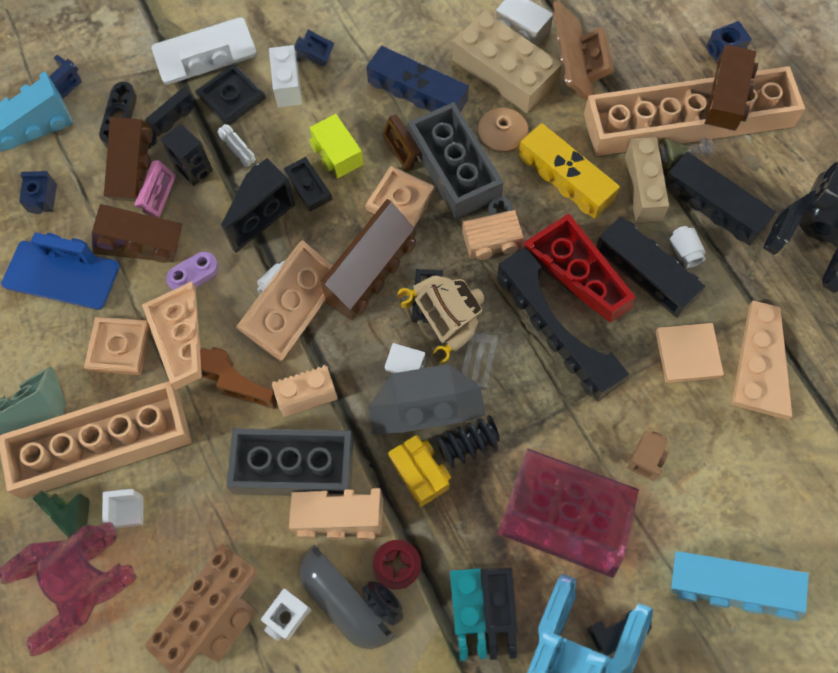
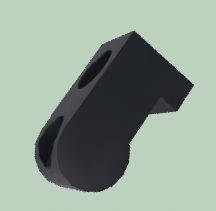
(608, 638)

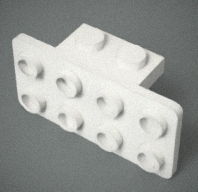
(203, 50)

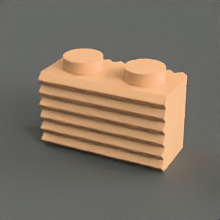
(492, 235)
(304, 391)

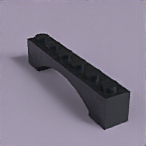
(596, 370)

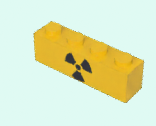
(568, 171)

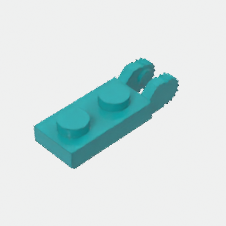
(468, 609)

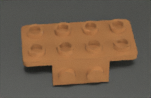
(584, 57)
(206, 615)

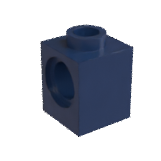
(731, 34)

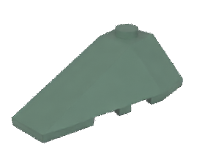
(34, 403)

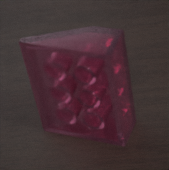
(570, 513)

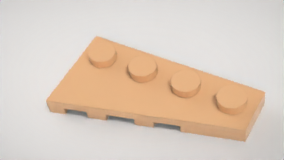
(176, 333)
(762, 366)

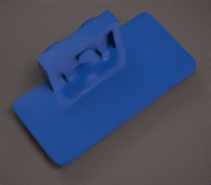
(61, 271)

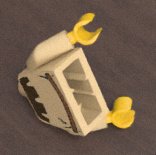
(448, 308)

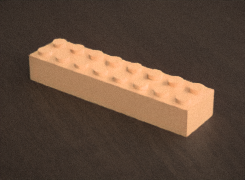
(680, 111)

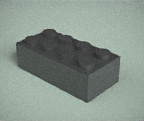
(455, 160)
(289, 461)

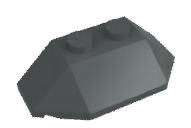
(425, 400)

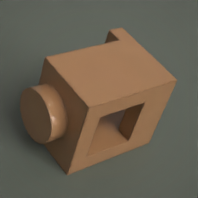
(649, 455)

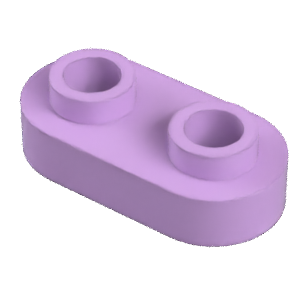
(192, 271)

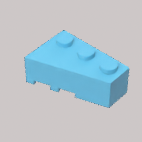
(32, 113)

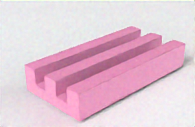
(153, 186)

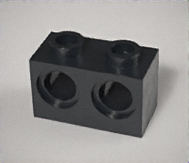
(187, 154)

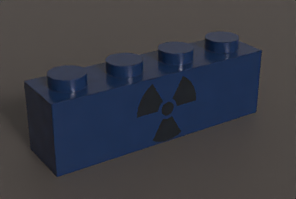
(414, 81)

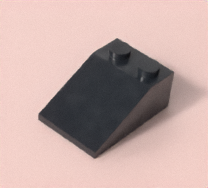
(258, 204)

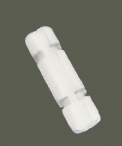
(236, 145)

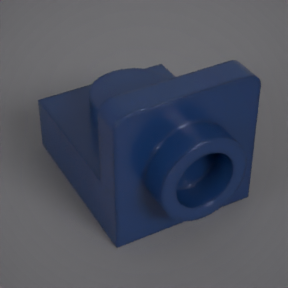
(313, 48)
(65, 77)

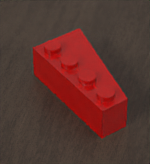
(581, 268)

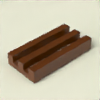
(401, 142)

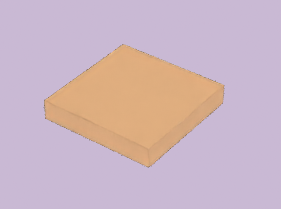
(405, 191)
(117, 346)
(689, 353)

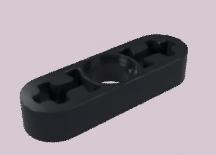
(115, 105)

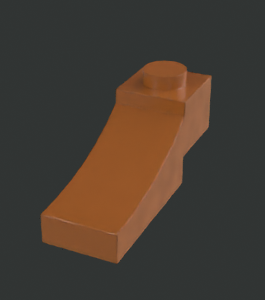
(219, 367)

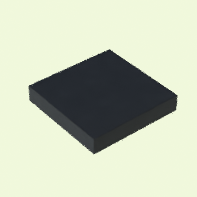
(230, 94)

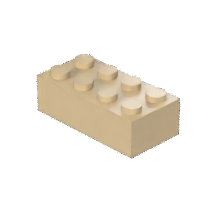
(506, 61)

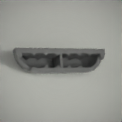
(341, 602)

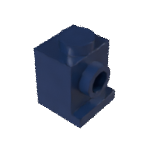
(37, 192)

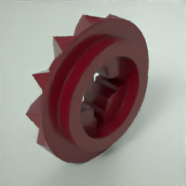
(386, 554)

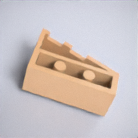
(336, 514)

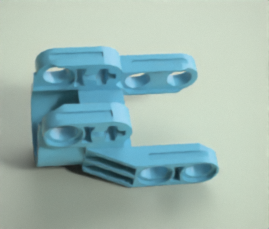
(564, 656)

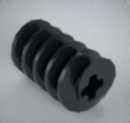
(468, 442)

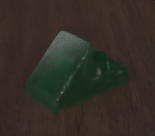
(66, 516)

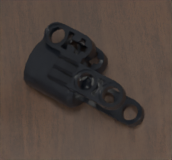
(817, 218)

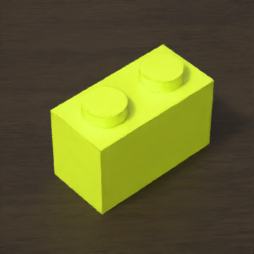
(336, 146)

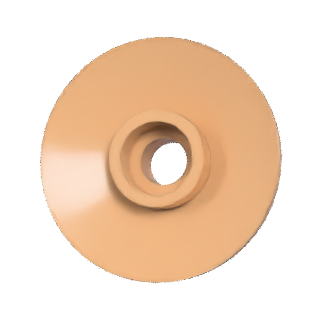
(500, 137)

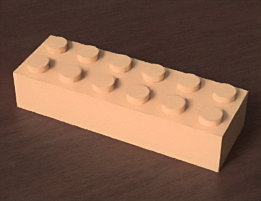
(93, 440)

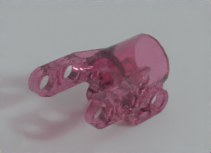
(69, 580)

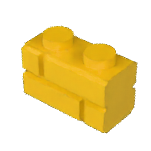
(419, 470)

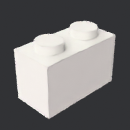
(526, 19)
(285, 76)

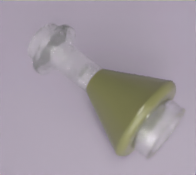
(673, 151)

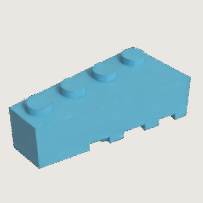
(740, 585)

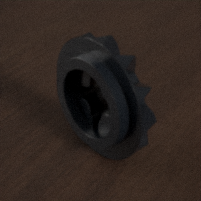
(383, 602)

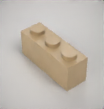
(646, 180)

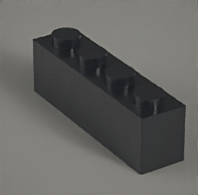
(718, 198)
(649, 266)

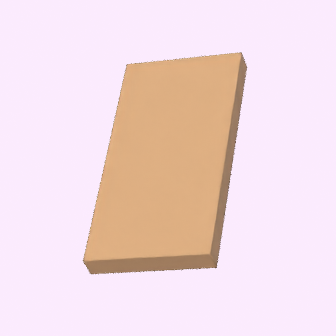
(287, 302)

